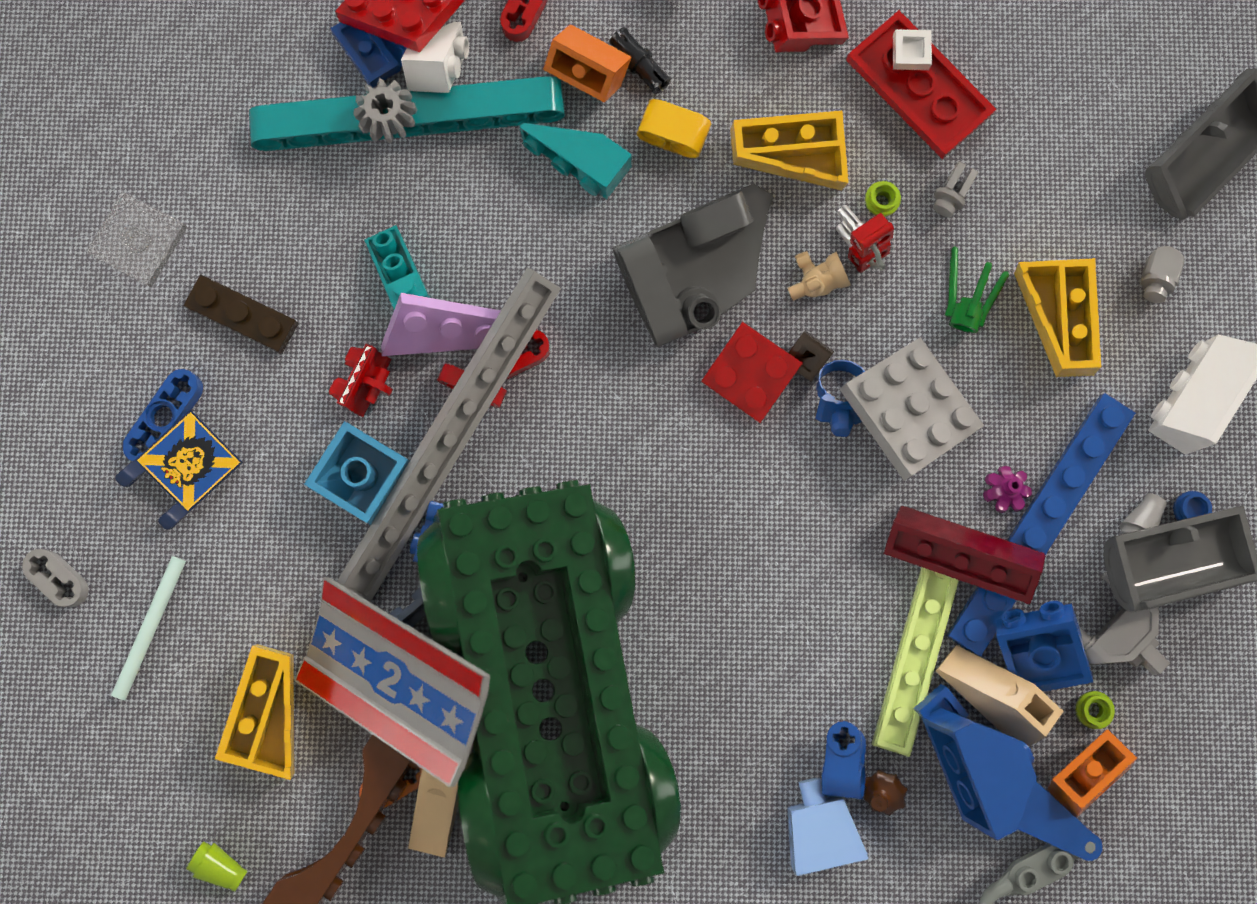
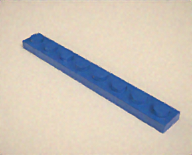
(1047, 513)

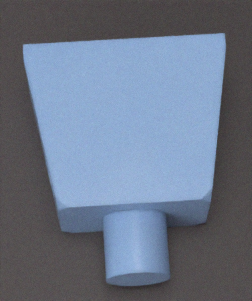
(821, 831)

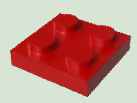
(751, 372)

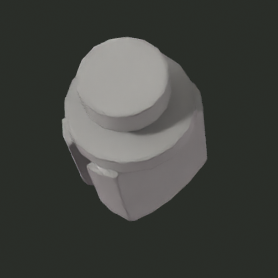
(948, 200)
(1161, 273)

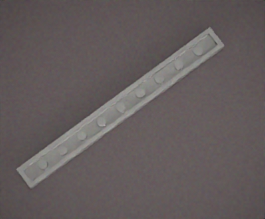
(448, 434)

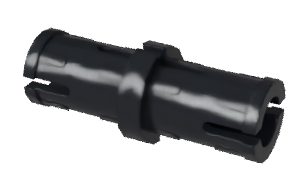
(641, 60)

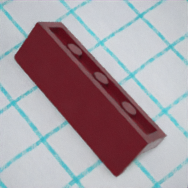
(965, 554)

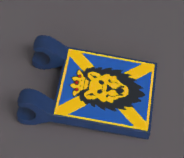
(185, 463)

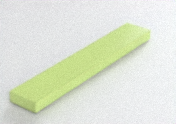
(915, 661)

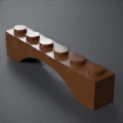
(381, 782)

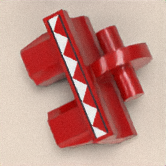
(365, 380)

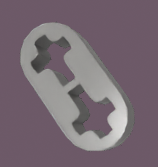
(49, 584)

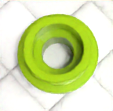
(885, 189)
(1105, 714)

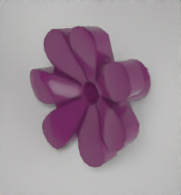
(1007, 489)

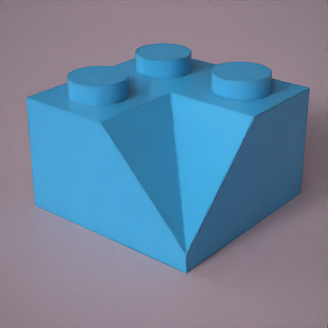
(357, 472)

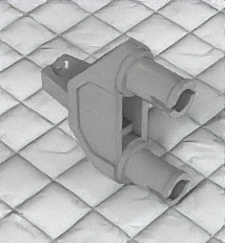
(1128, 639)

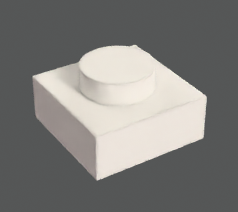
(912, 50)

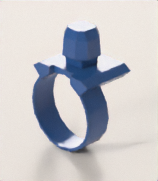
(836, 412)

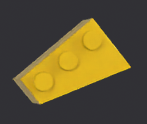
(1065, 312)
(262, 715)

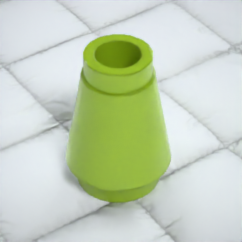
(216, 867)

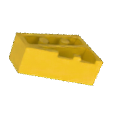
(794, 147)

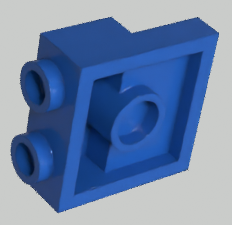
(1044, 646)

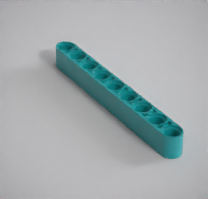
(460, 110)

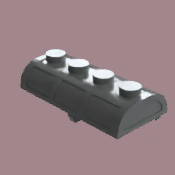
(1208, 151)
(1181, 559)

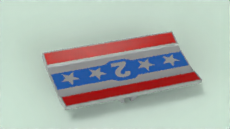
(394, 682)

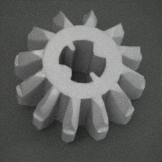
(399, 111)

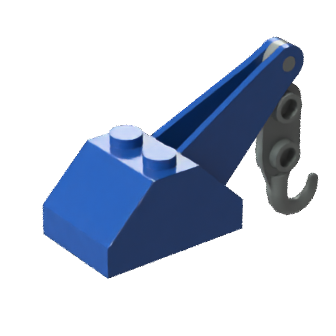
(999, 795)

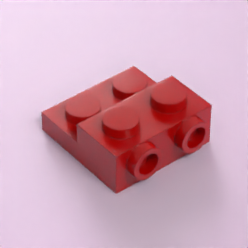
(804, 23)

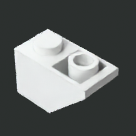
(438, 62)

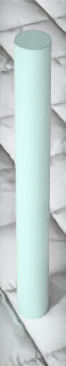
(148, 628)

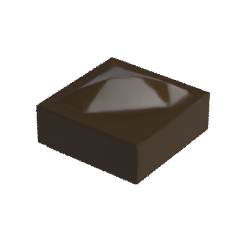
(812, 355)

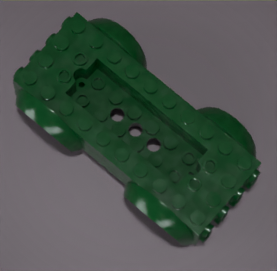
(602, 794)

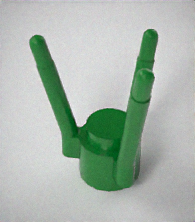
(968, 314)

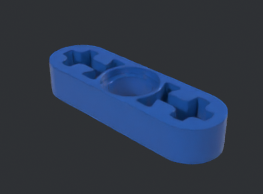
(168, 388)

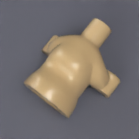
(819, 279)

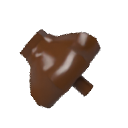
(884, 792)

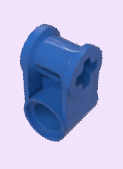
(844, 769)

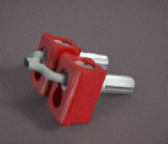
(866, 241)

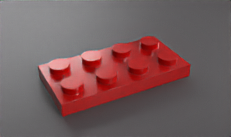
(933, 102)

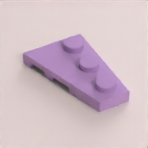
(435, 326)

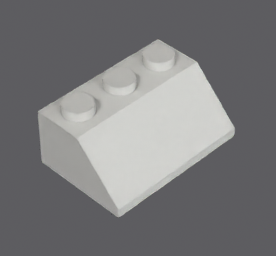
(1206, 394)

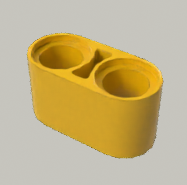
(673, 128)

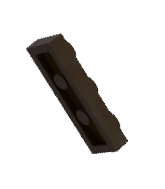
(241, 314)

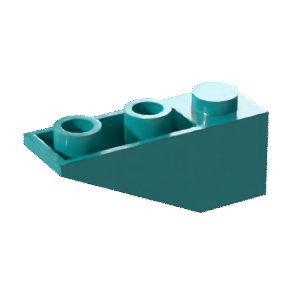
(585, 155)
(395, 265)

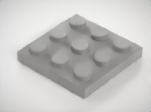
(911, 408)

